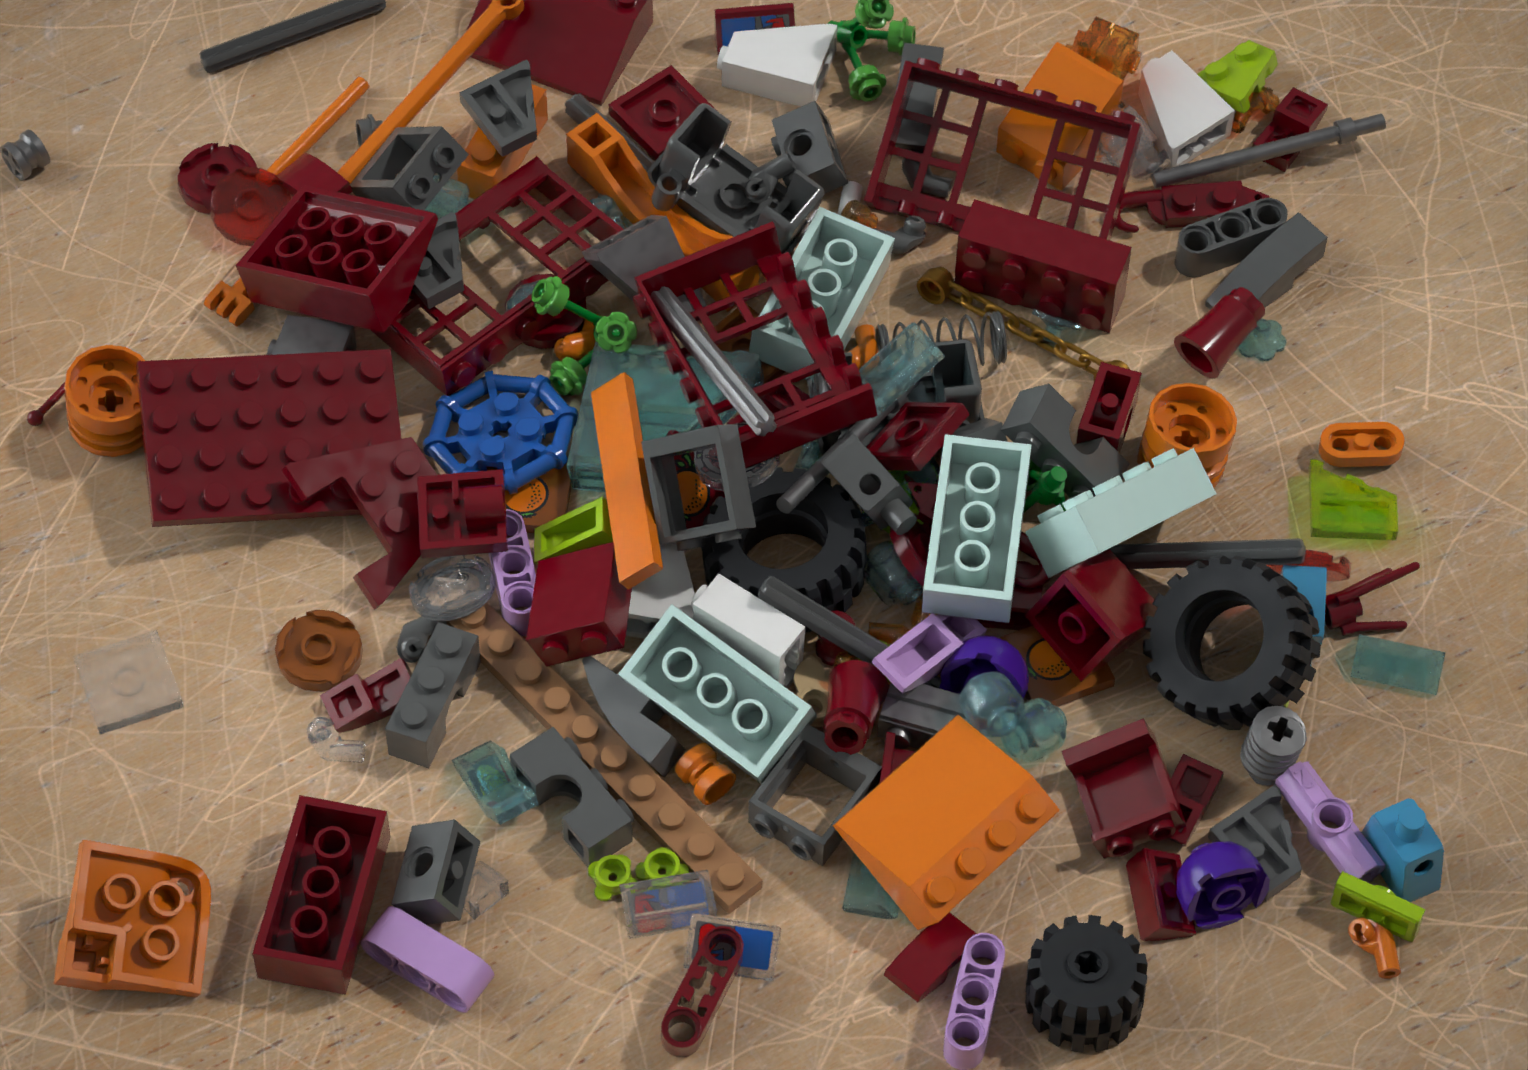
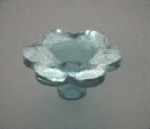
(1055, 325)
(1264, 341)

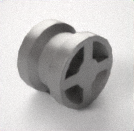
(25, 154)

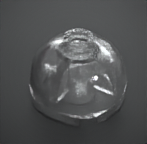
(1146, 160)

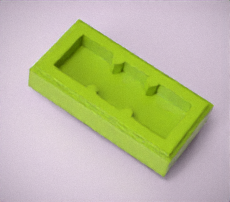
(1378, 905)

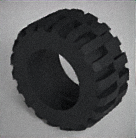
(822, 516)
(1190, 609)

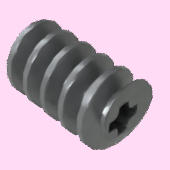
(1272, 744)

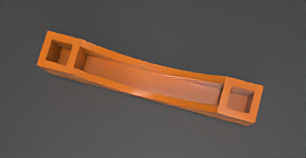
(612, 169)

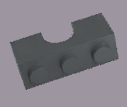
(1044, 420)
(421, 712)
(555, 769)

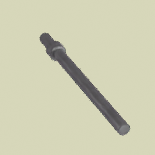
(1342, 131)
(818, 471)

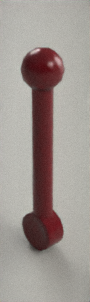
(36, 417)

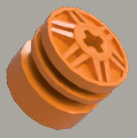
(99, 383)
(1186, 419)

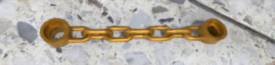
(938, 284)

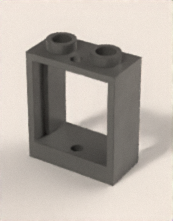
(416, 157)
(665, 488)
(810, 748)

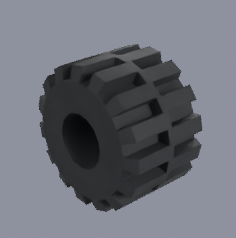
(1086, 983)

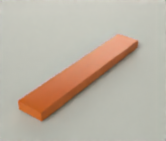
(626, 481)

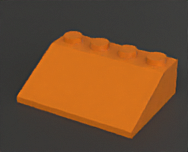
(945, 821)

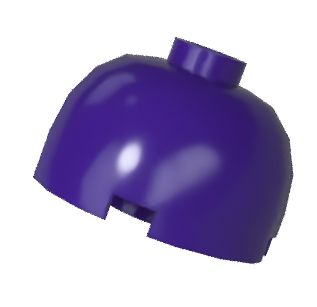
(981, 656)
(1219, 883)

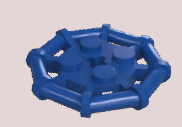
(520, 452)

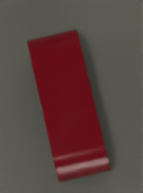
(723, 975)

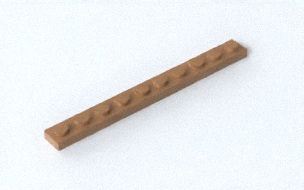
(625, 772)

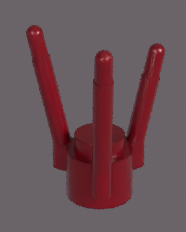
(1345, 605)

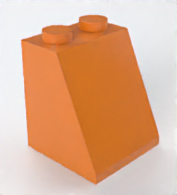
(1027, 136)

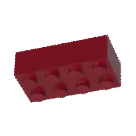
(1042, 266)
(322, 895)

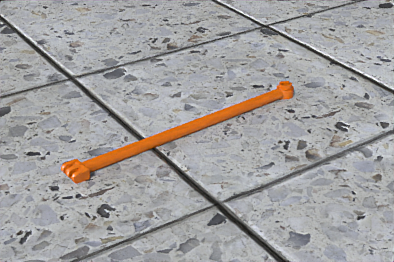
(234, 299)

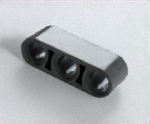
(1227, 237)

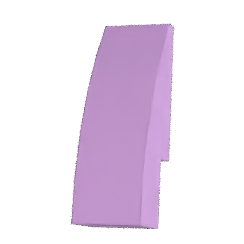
(925, 649)

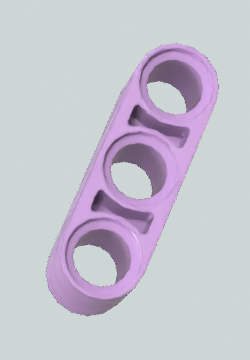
(515, 589)
(427, 959)
(968, 1019)

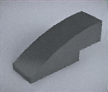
(921, 100)
(1275, 262)
(633, 717)

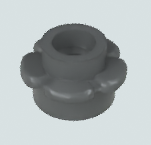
(365, 128)

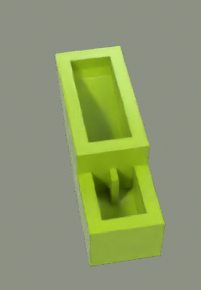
(574, 531)

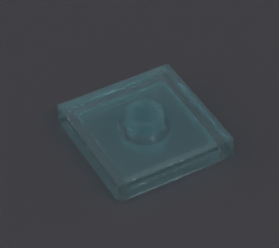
(900, 365)

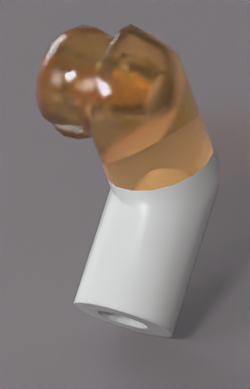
(852, 207)

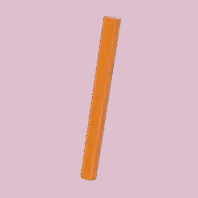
(321, 125)

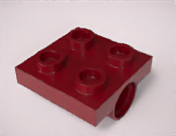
(462, 514)

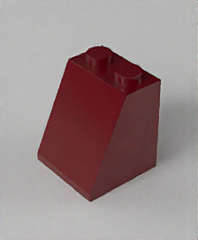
(1092, 613)

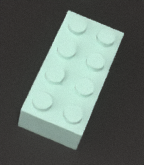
(843, 270)
(1119, 509)
(976, 528)
(717, 694)

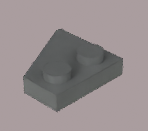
(504, 108)
(441, 268)
(1268, 836)

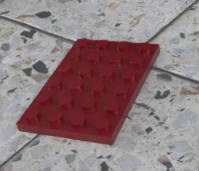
(231, 424)

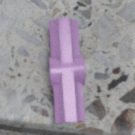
(1316, 803)

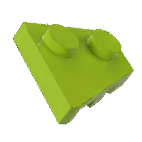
(1240, 73)

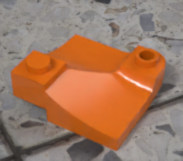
(133, 922)

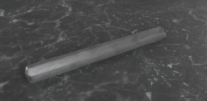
(714, 362)

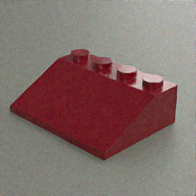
(569, 42)
(339, 258)

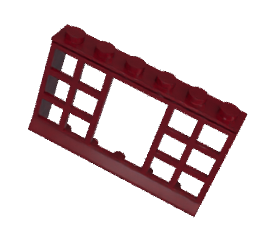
(1005, 93)
(521, 321)
(805, 420)

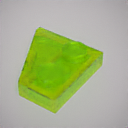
(1349, 507)

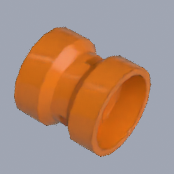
(705, 773)

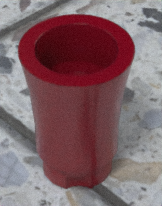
(1220, 332)
(854, 700)

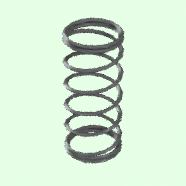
(997, 333)

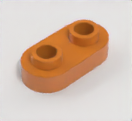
(1360, 444)

